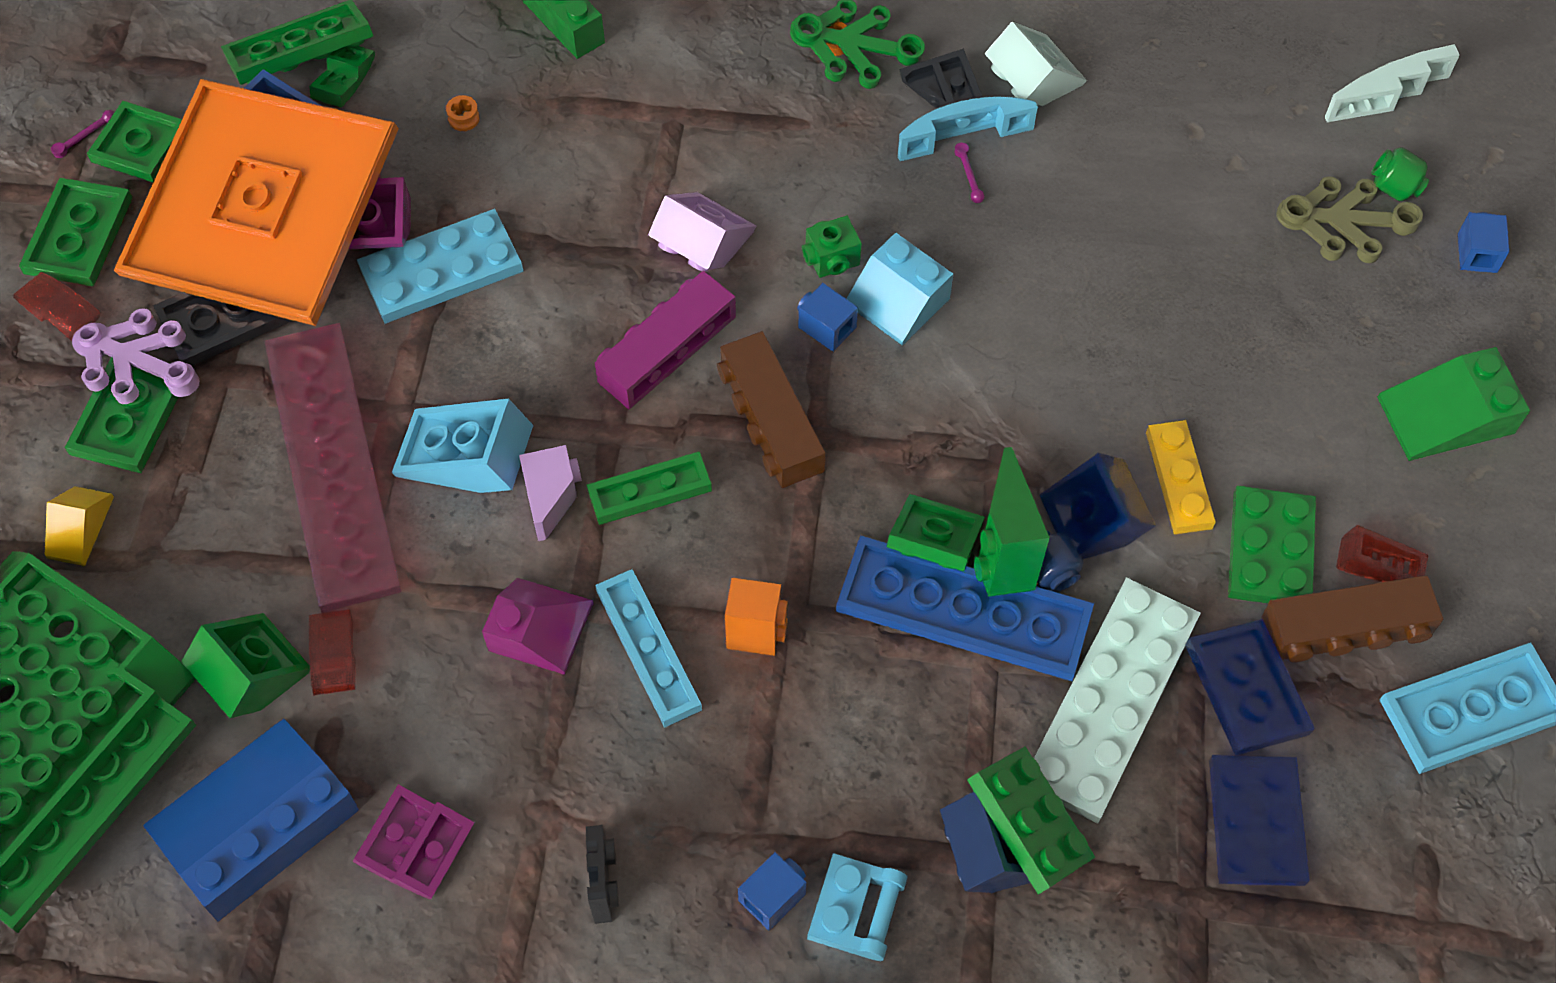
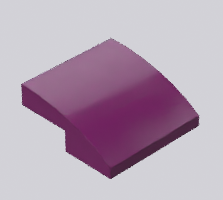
(413, 842)

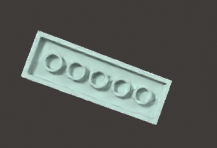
(1113, 697)

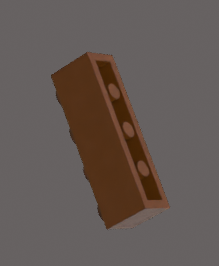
(771, 409)
(1353, 618)

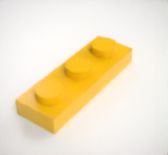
(1180, 477)

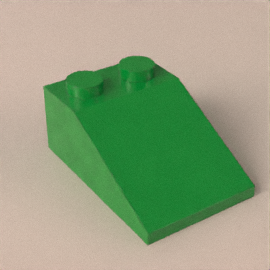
(1455, 405)
(1013, 534)

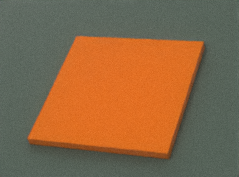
(257, 201)

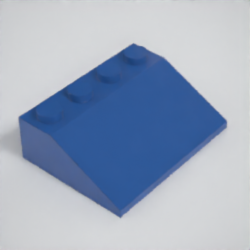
(251, 819)

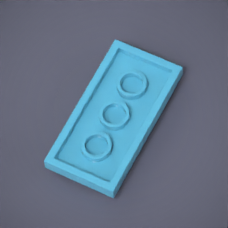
(440, 266)
(1473, 707)

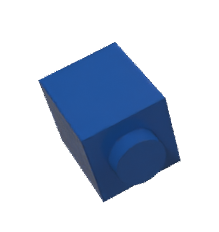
(1483, 242)
(827, 316)
(773, 890)

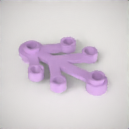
(97, 340)

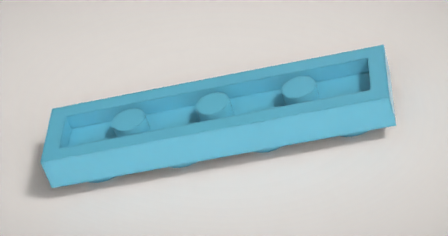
(648, 648)

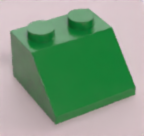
(244, 663)

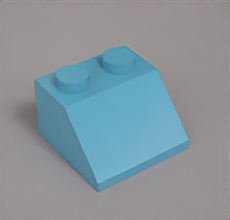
(901, 288)

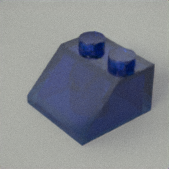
(1098, 506)

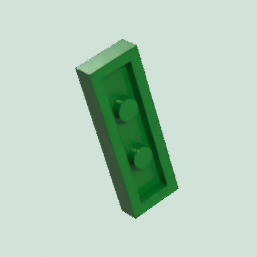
(649, 488)

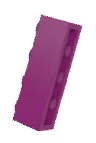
(665, 339)

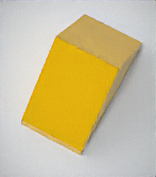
(74, 524)

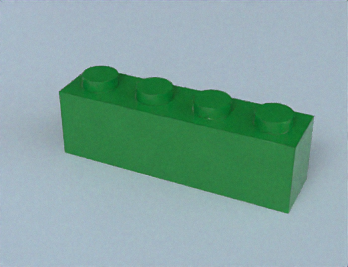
(572, 22)

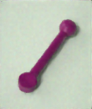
(60, 149)
(961, 151)

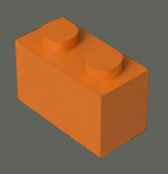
(755, 616)

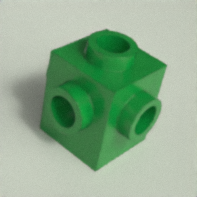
(832, 246)

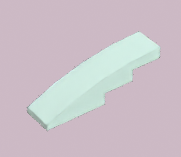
(1383, 87)

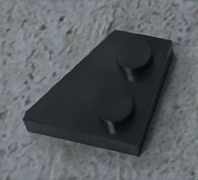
(942, 79)
(602, 892)

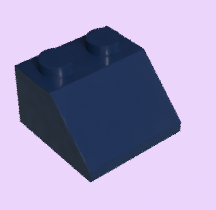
(979, 849)

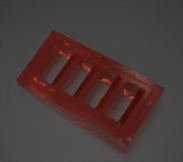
(1357, 552)

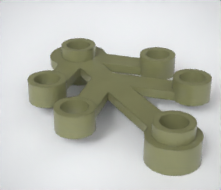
(1341, 216)

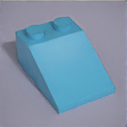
(465, 446)

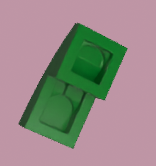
(343, 75)

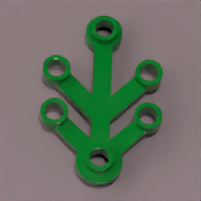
(852, 41)

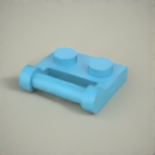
(843, 902)

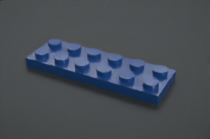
(953, 608)

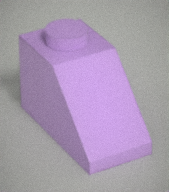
(549, 486)

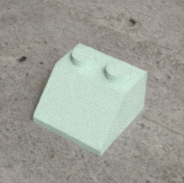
(1033, 65)

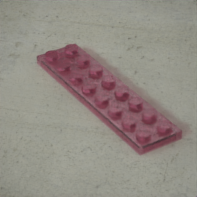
(332, 468)

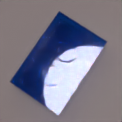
(1249, 687)
(1258, 820)

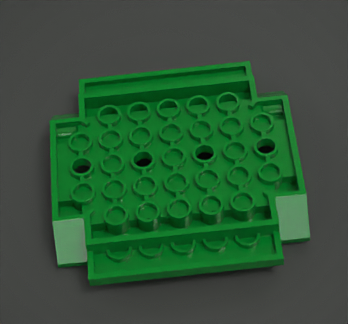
(78, 732)

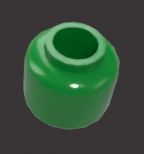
(1400, 174)

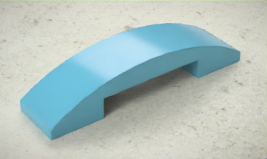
(963, 117)

